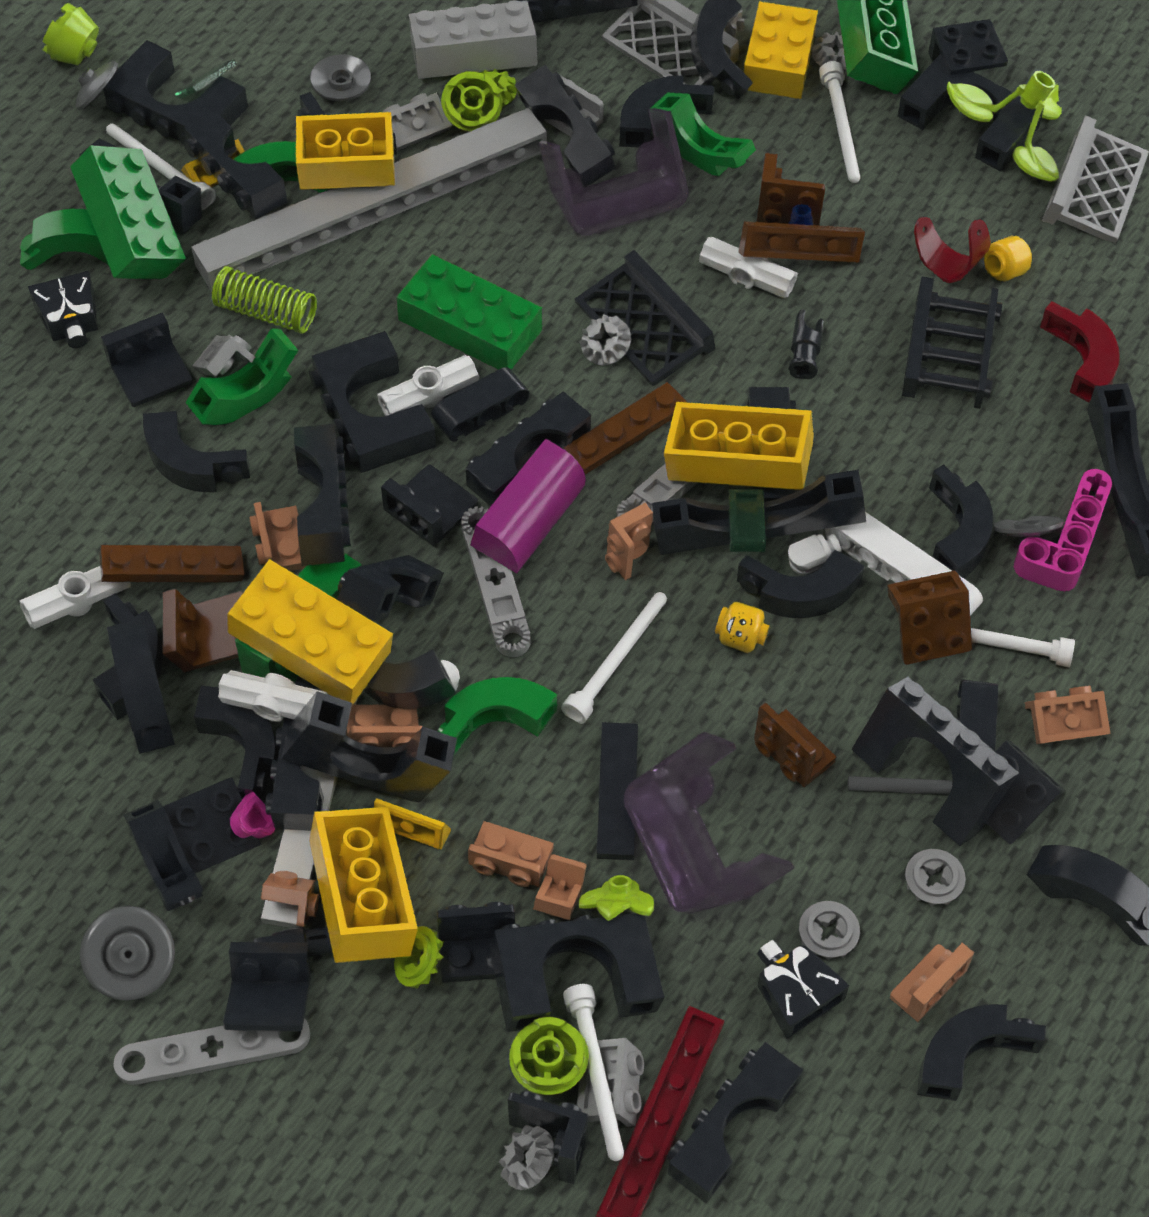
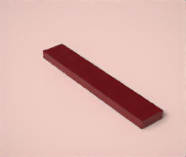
(662, 1115)

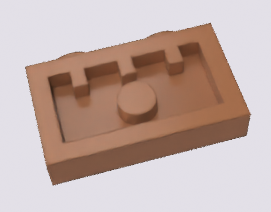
(278, 536)
(628, 539)
(1069, 716)
(382, 725)
(510, 854)
(931, 980)

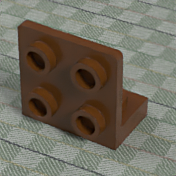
(781, 195)
(932, 616)
(197, 632)
(791, 745)

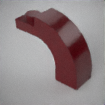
(1093, 342)

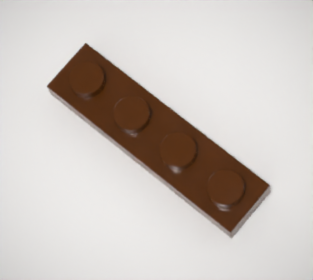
(801, 242)
(625, 428)
(171, 563)

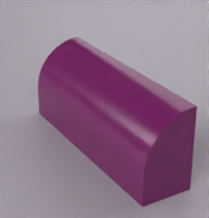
(529, 506)

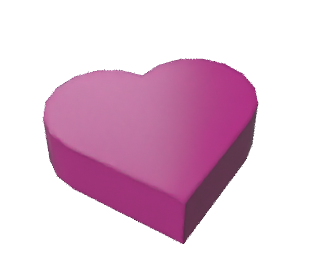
(251, 818)

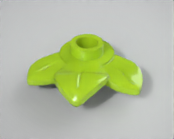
(616, 896)

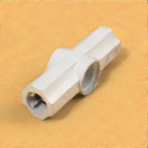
(747, 270)
(429, 385)
(61, 601)
(268, 696)

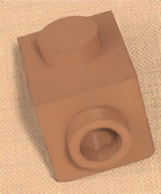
(560, 887)
(289, 889)

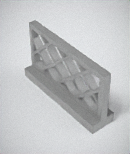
(669, 14)
(1071, 178)

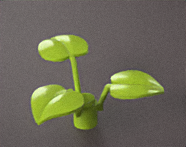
(1037, 94)

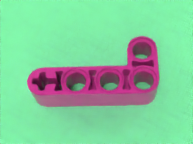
(1053, 557)

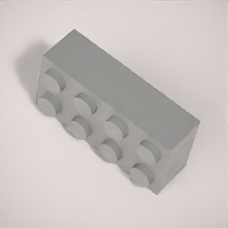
(473, 39)

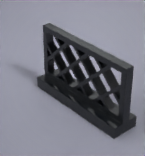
(670, 308)

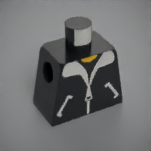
(66, 307)
(798, 986)

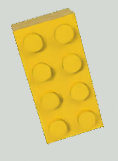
(739, 445)
(309, 632)
(362, 884)

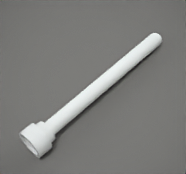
(832, 77)
(208, 194)
(1058, 651)
(579, 705)
(580, 1003)

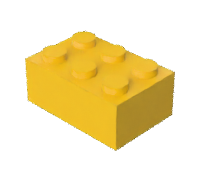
(780, 49)
(345, 150)

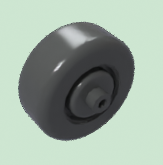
(127, 953)

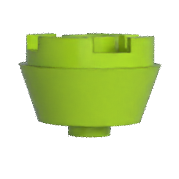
(71, 36)
(471, 100)
(548, 1056)

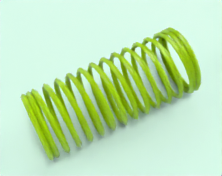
(297, 312)

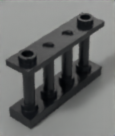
(926, 326)

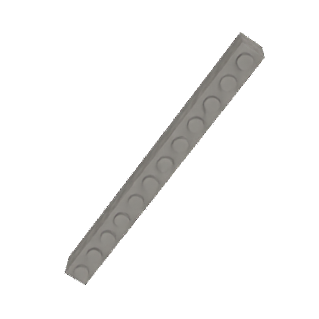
(347, 210)

